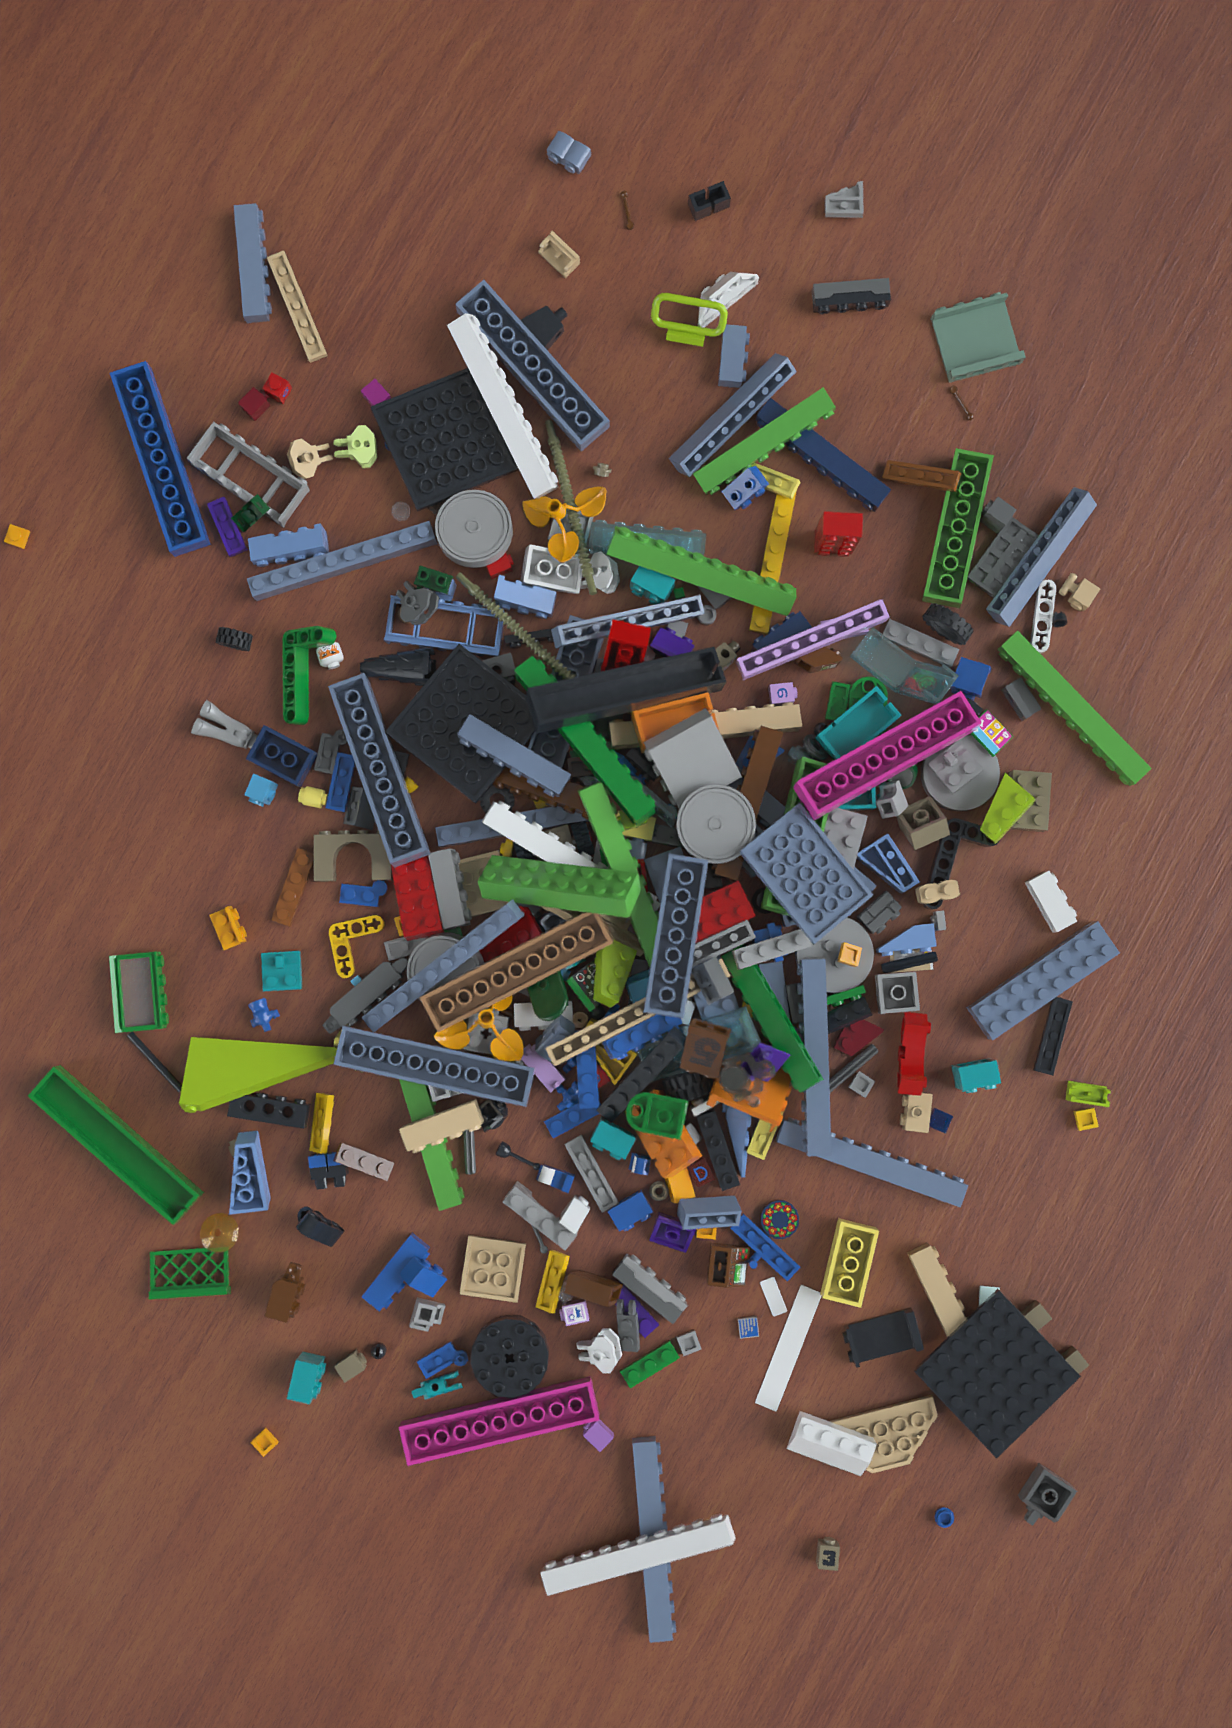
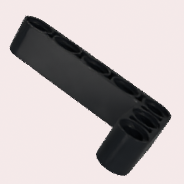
(949, 856)

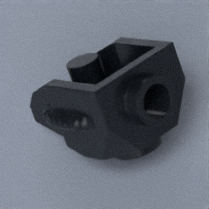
(493, 1113)

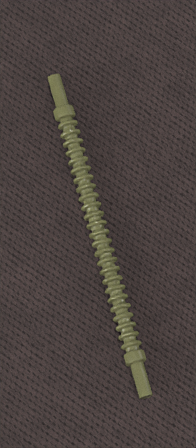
(554, 442)
(474, 590)

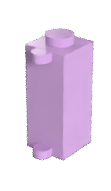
(544, 1069)

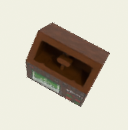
(819, 660)
(727, 1265)

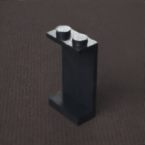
(882, 1336)

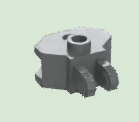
(416, 602)

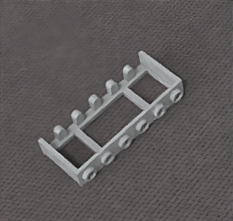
(253, 453)

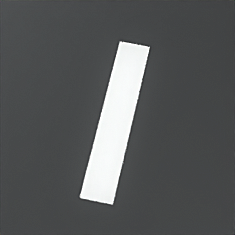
(788, 1348)

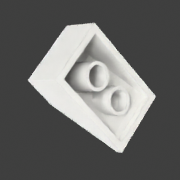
(546, 572)

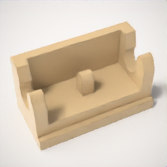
(559, 254)

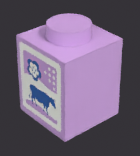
(574, 1312)

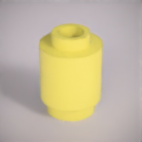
(312, 797)

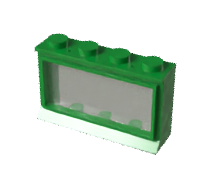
(138, 992)

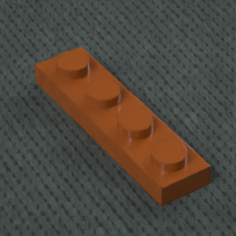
(921, 475)
(293, 887)

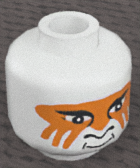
(330, 656)

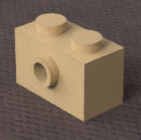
(916, 1112)

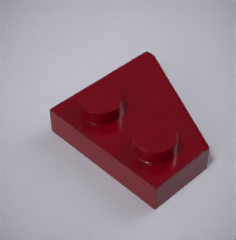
(856, 1036)

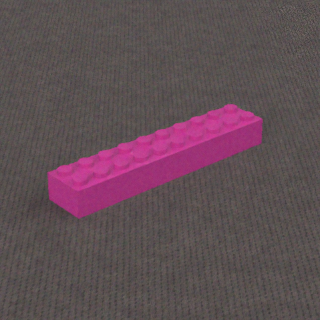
(887, 755)
(498, 1421)

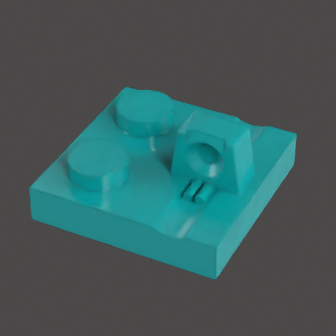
(281, 971)

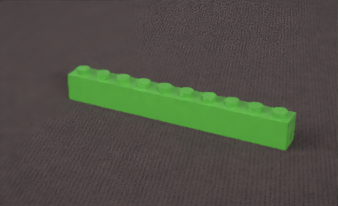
(701, 571)
(1074, 709)
(618, 857)

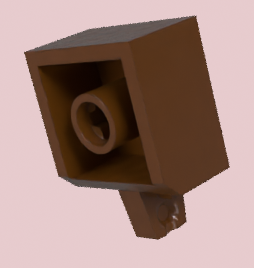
(285, 1294)

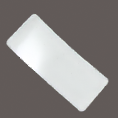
(773, 1296)

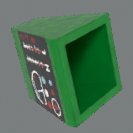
(583, 985)

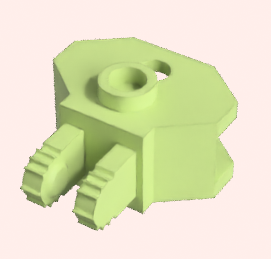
(357, 447)

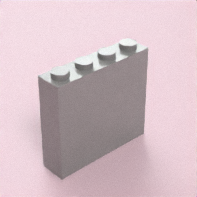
(691, 757)

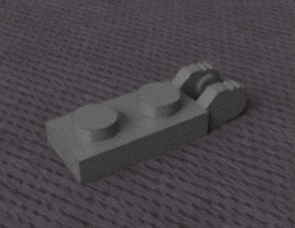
(628, 1326)

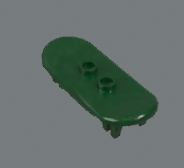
(549, 997)

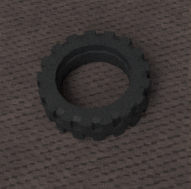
(948, 624)

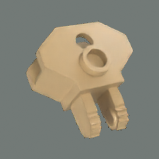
(308, 457)

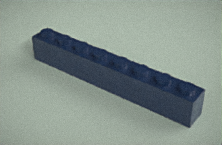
(830, 461)

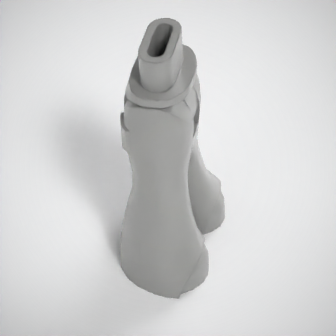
(235, 733)

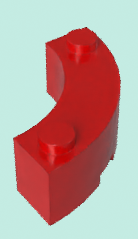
(911, 1053)

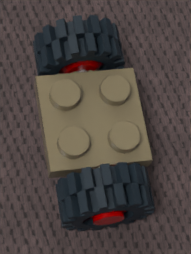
(582, 840)

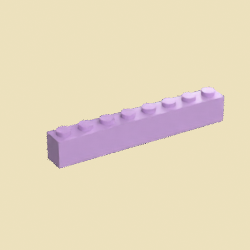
(812, 639)

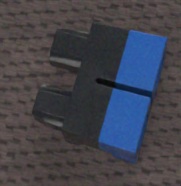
(324, 1167)

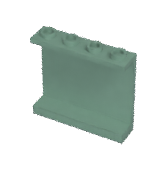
(976, 337)

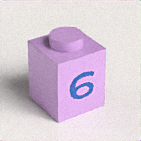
(782, 693)

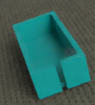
(858, 724)

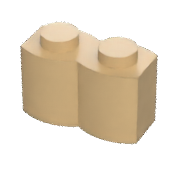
(941, 891)

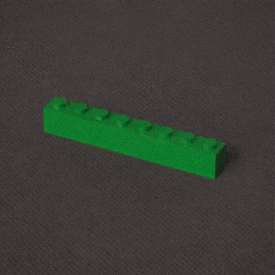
(774, 1023)

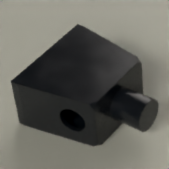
(546, 325)

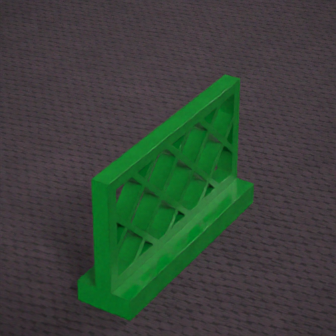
(188, 1290)

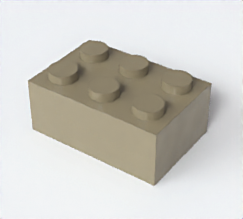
(1039, 786)

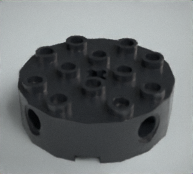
(513, 1375)

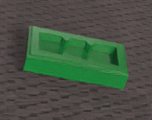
(837, 700)

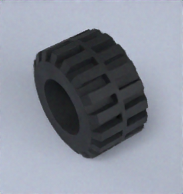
(687, 1085)

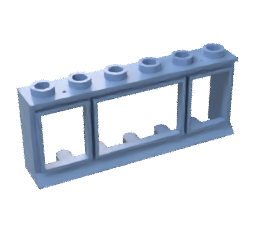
(443, 645)

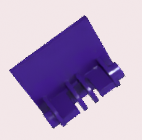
(765, 1052)

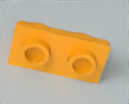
(228, 927)

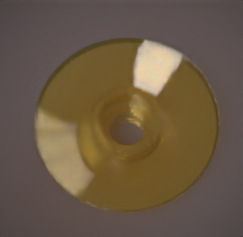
(229, 1232)

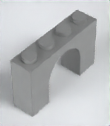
(522, 1202)

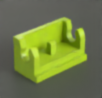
(1087, 1093)

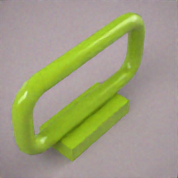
(683, 332)

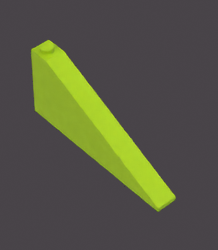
(234, 1068)

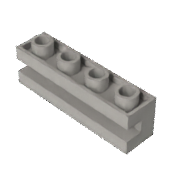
(449, 888)

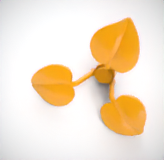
(540, 510)
(505, 1047)

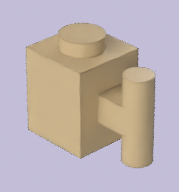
(1082, 594)

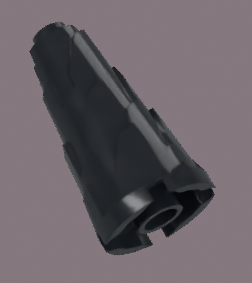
(405, 667)

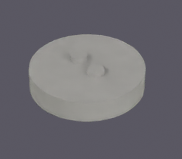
(474, 528)
(971, 794)
(716, 823)
(434, 947)
(839, 975)

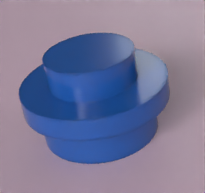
(944, 1517)

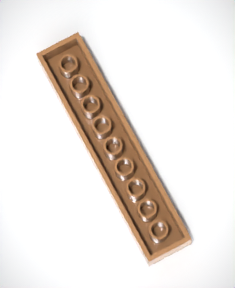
(516, 969)

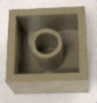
(923, 823)

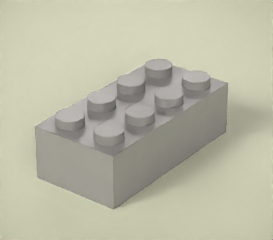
(845, 832)

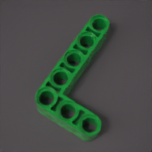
(296, 669)

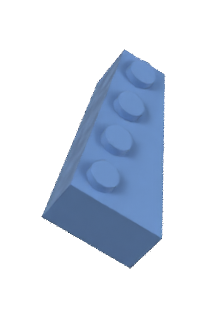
(288, 546)
(249, 1178)

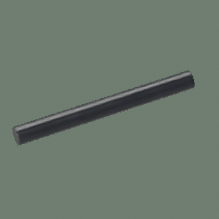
(155, 1061)

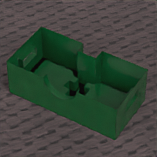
(250, 512)

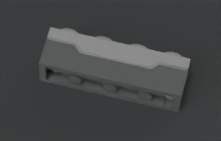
(650, 1288)

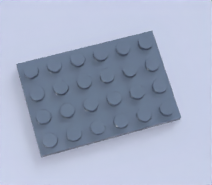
(806, 873)

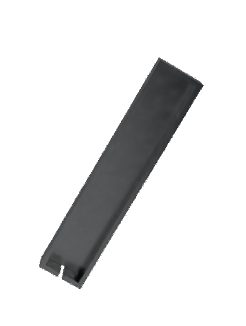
(624, 689)

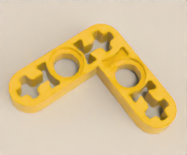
(344, 940)

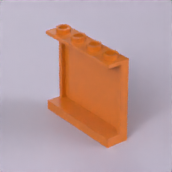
(771, 1098)

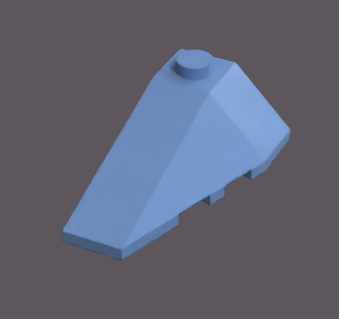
(737, 1125)

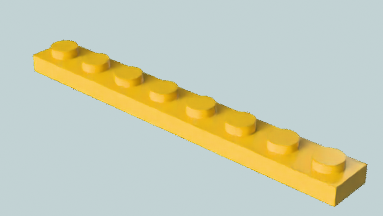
(773, 556)

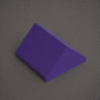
(669, 1233)

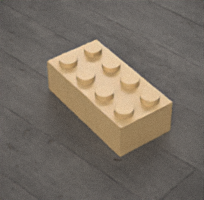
(441, 1125)

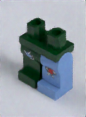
(436, 581)

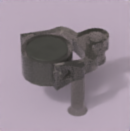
(737, 1080)

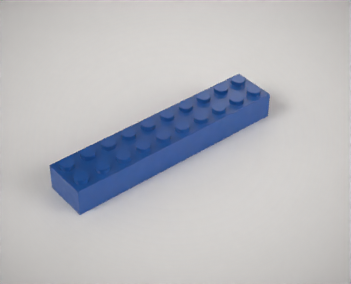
(160, 459)

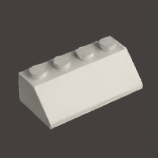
(831, 1443)

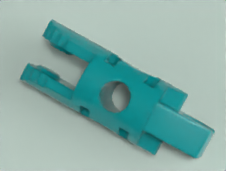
(428, 1390)

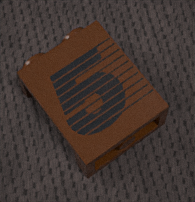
(705, 1048)

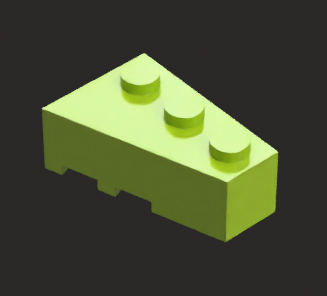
(1006, 808)
(612, 971)

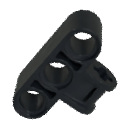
(317, 1227)

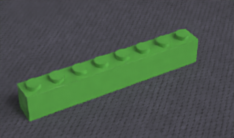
(764, 441)
(437, 1157)

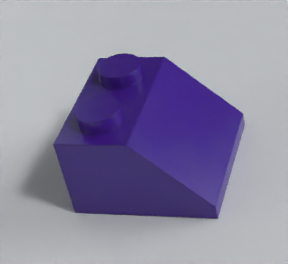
(669, 644)

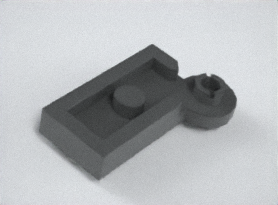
(328, 751)

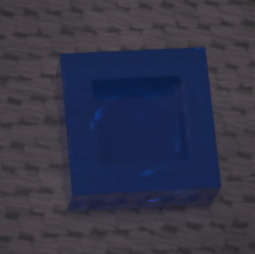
(940, 1120)

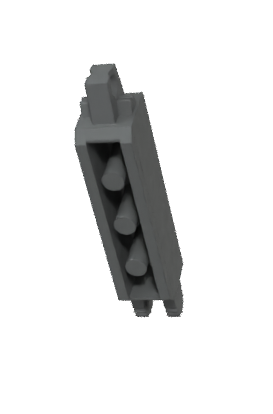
(364, 994)

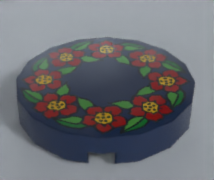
(779, 1219)

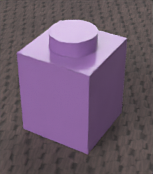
(598, 1434)

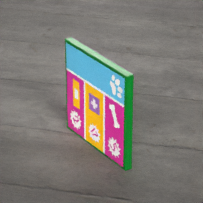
(991, 733)

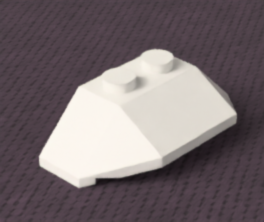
(727, 291)

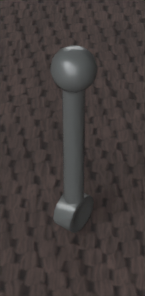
(543, 1249)

